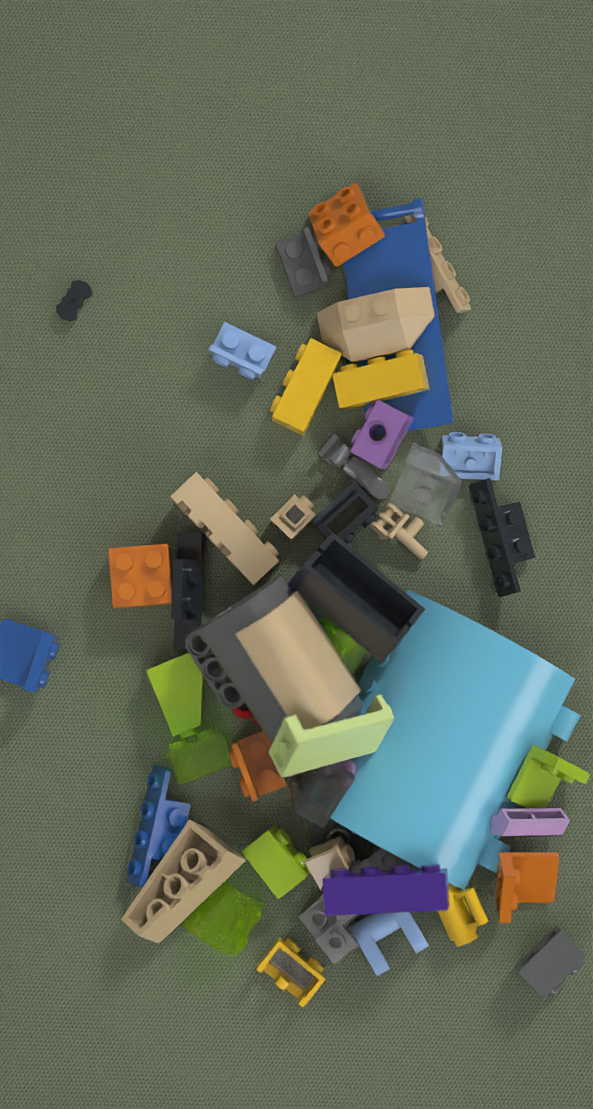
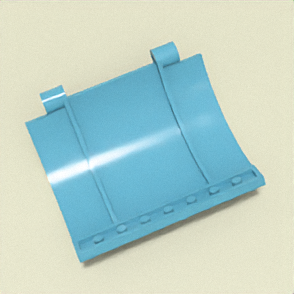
(458, 737)

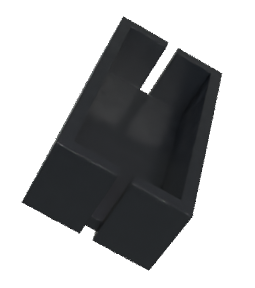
(356, 597)

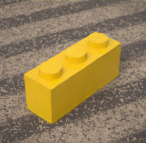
(380, 380)
(305, 386)

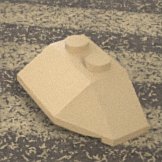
(377, 323)

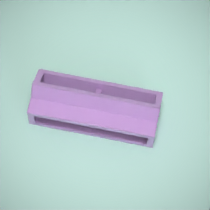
(529, 822)

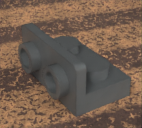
(303, 263)

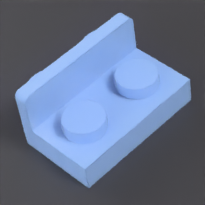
(241, 351)
(473, 456)

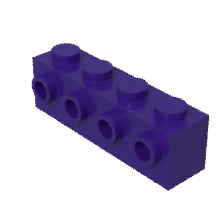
(386, 891)

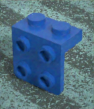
(26, 655)

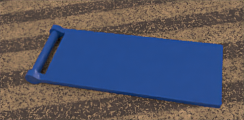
(398, 263)

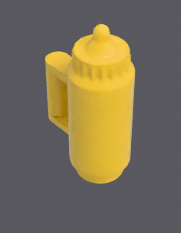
(458, 919)

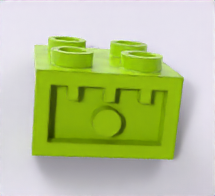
(540, 778)

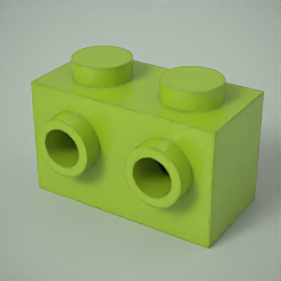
(277, 861)

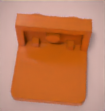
(345, 225)

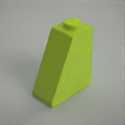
(179, 693)

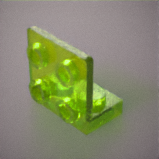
(200, 756)

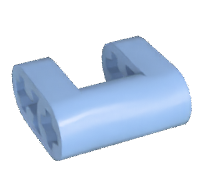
(376, 927)

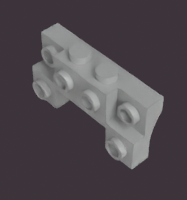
(331, 930)

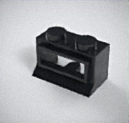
(339, 505)

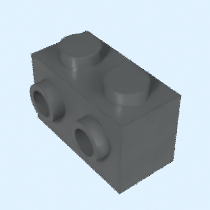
(550, 962)

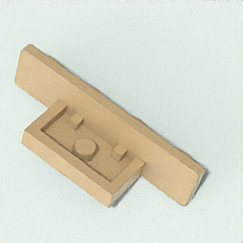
(444, 273)

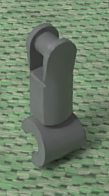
(337, 454)

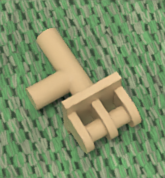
(395, 528)

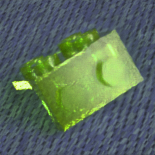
(225, 919)

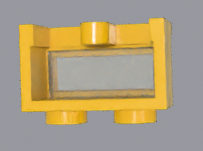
(292, 970)

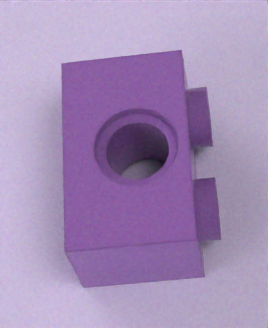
(396, 425)

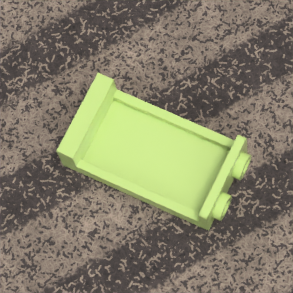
(304, 750)

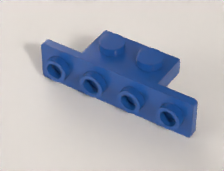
(159, 825)

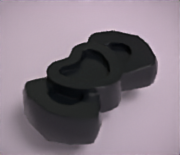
(73, 300)

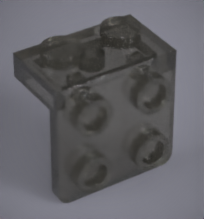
(319, 792)

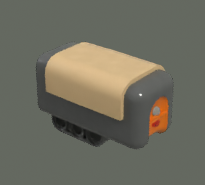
(275, 661)

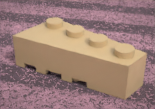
(225, 529)
(181, 882)

